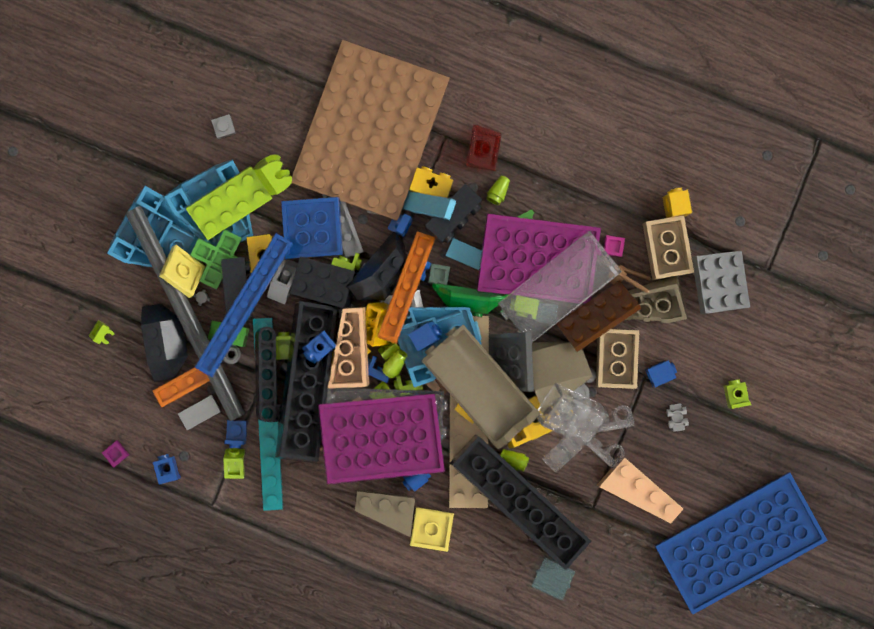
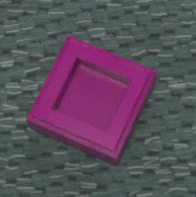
(115, 453)

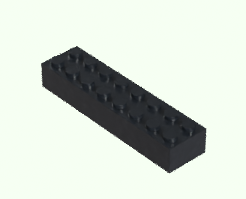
(305, 385)
(520, 502)

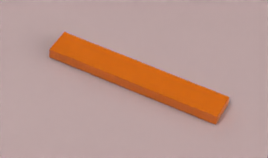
(406, 287)

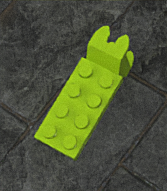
(239, 196)

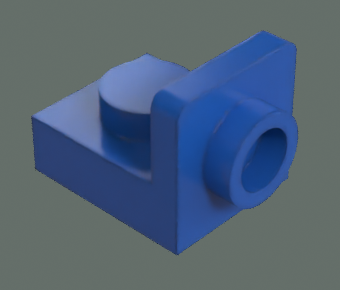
(402, 225)
(377, 373)
(236, 433)

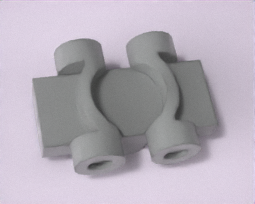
(676, 414)

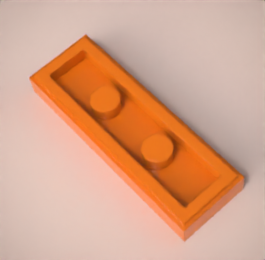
(180, 386)

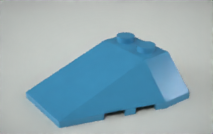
(197, 187)
(166, 225)
(446, 319)

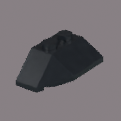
(381, 272)
(163, 341)

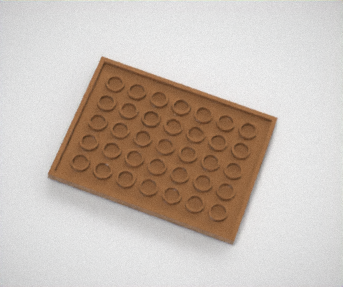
(370, 130)

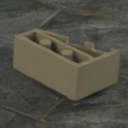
(387, 508)

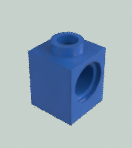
(426, 336)
(661, 373)

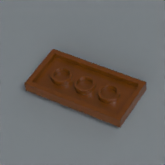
(598, 316)

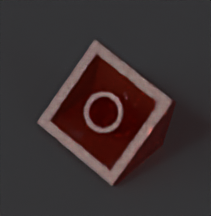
(483, 148)

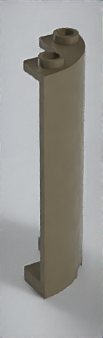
(480, 386)

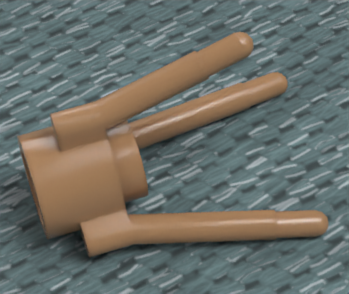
(622, 275)

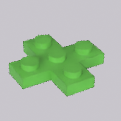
(213, 254)

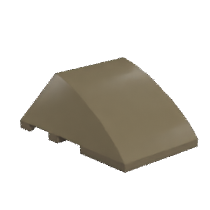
(558, 364)

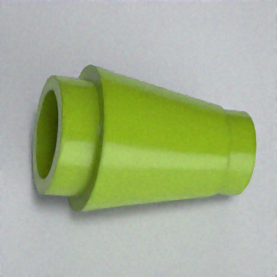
(498, 191)
(394, 364)
(515, 459)

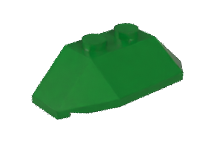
(477, 301)

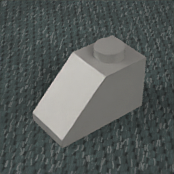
(282, 281)

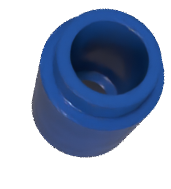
(415, 481)

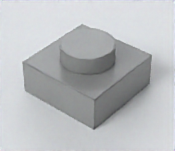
(223, 126)

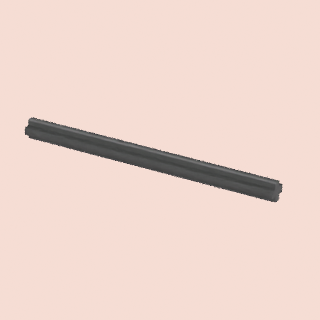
(183, 310)

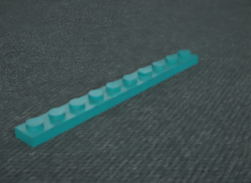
(268, 436)

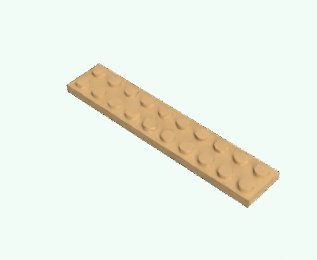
(461, 491)

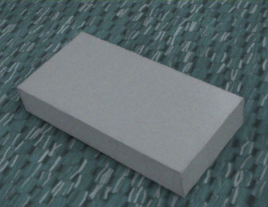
(199, 412)

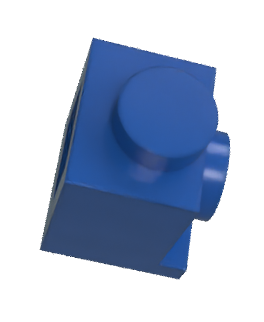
(324, 342)
(166, 476)

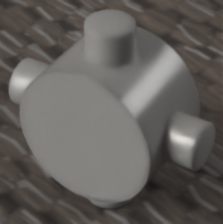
(201, 297)

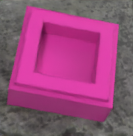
(614, 245)

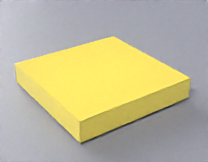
(182, 271)
(431, 529)

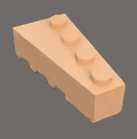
(351, 352)
(639, 490)

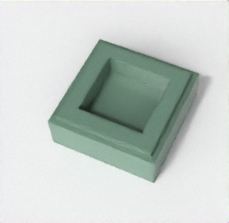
(439, 274)

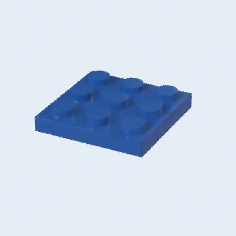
(312, 227)

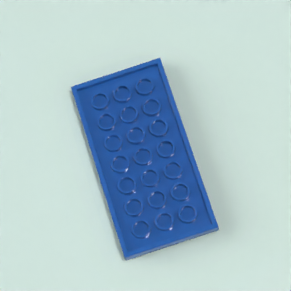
(740, 543)

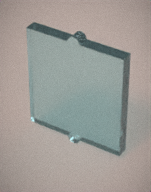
(553, 579)

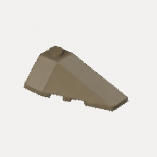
(662, 303)

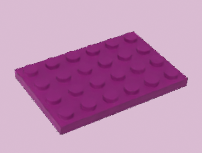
(521, 247)
(380, 438)

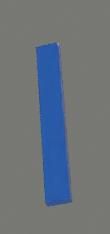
(243, 305)

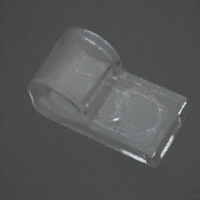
(617, 423)
(595, 445)
(562, 453)

